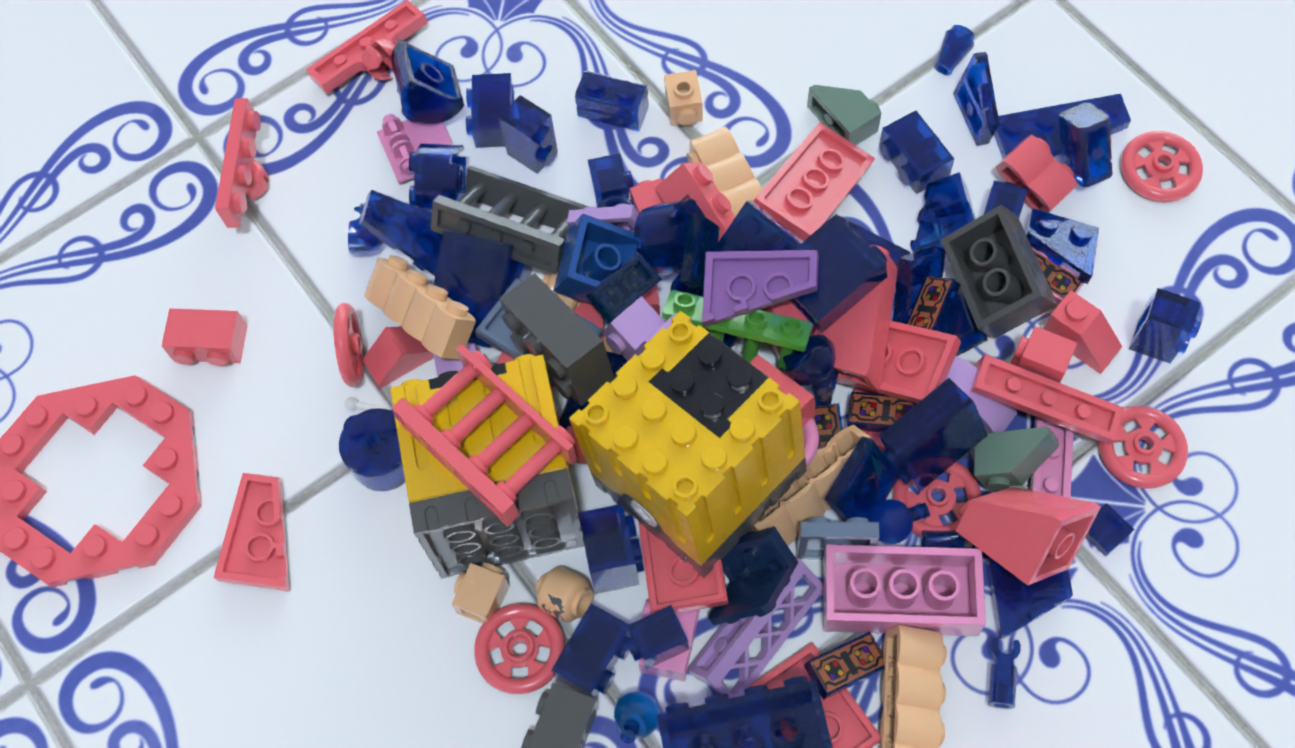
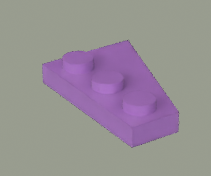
(755, 280)

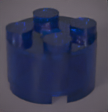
(436, 172)
(663, 234)
(359, 448)

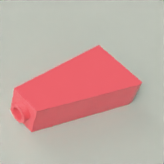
(863, 333)

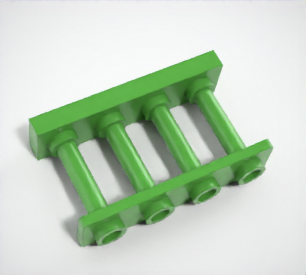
(754, 326)

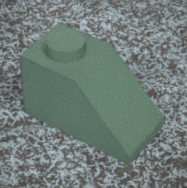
(845, 111)
(1012, 456)

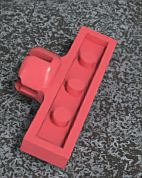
(368, 49)
(239, 170)

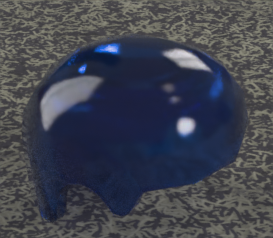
(359, 239)
(812, 365)

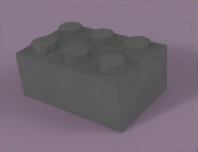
(998, 272)
(549, 327)

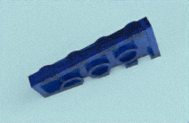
(1044, 123)

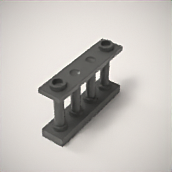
(506, 195)

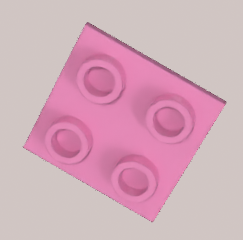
(405, 137)

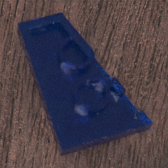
(402, 228)

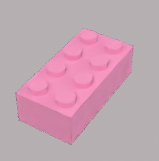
(903, 586)

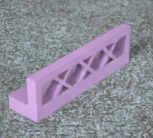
(733, 640)

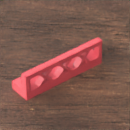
(1047, 399)

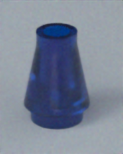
(954, 48)

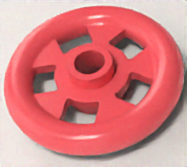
(1151, 187)
(348, 344)
(1159, 473)
(959, 478)
(488, 640)

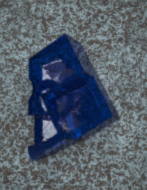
(944, 211)

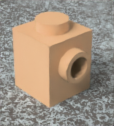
(683, 98)
(480, 592)

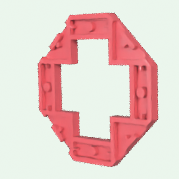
(98, 551)

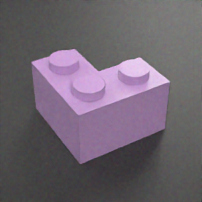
(634, 329)

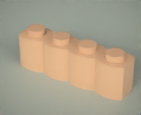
(728, 166)
(419, 307)
(808, 494)
(912, 688)

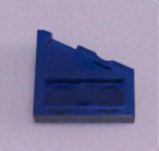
(977, 99)

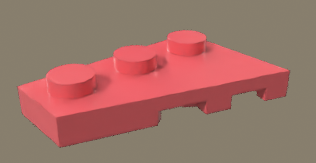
(255, 536)

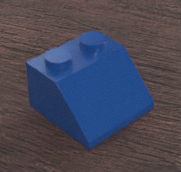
(591, 255)

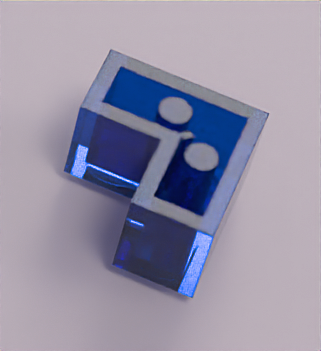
(609, 549)

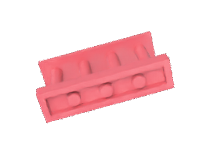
(473, 470)

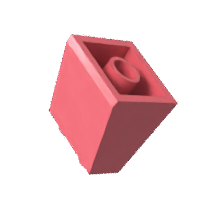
(1027, 530)

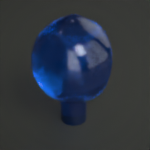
(896, 519)
(636, 715)

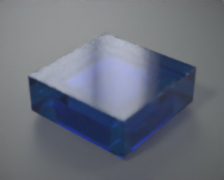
(1108, 530)

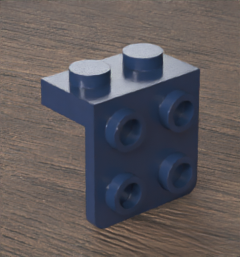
(757, 575)

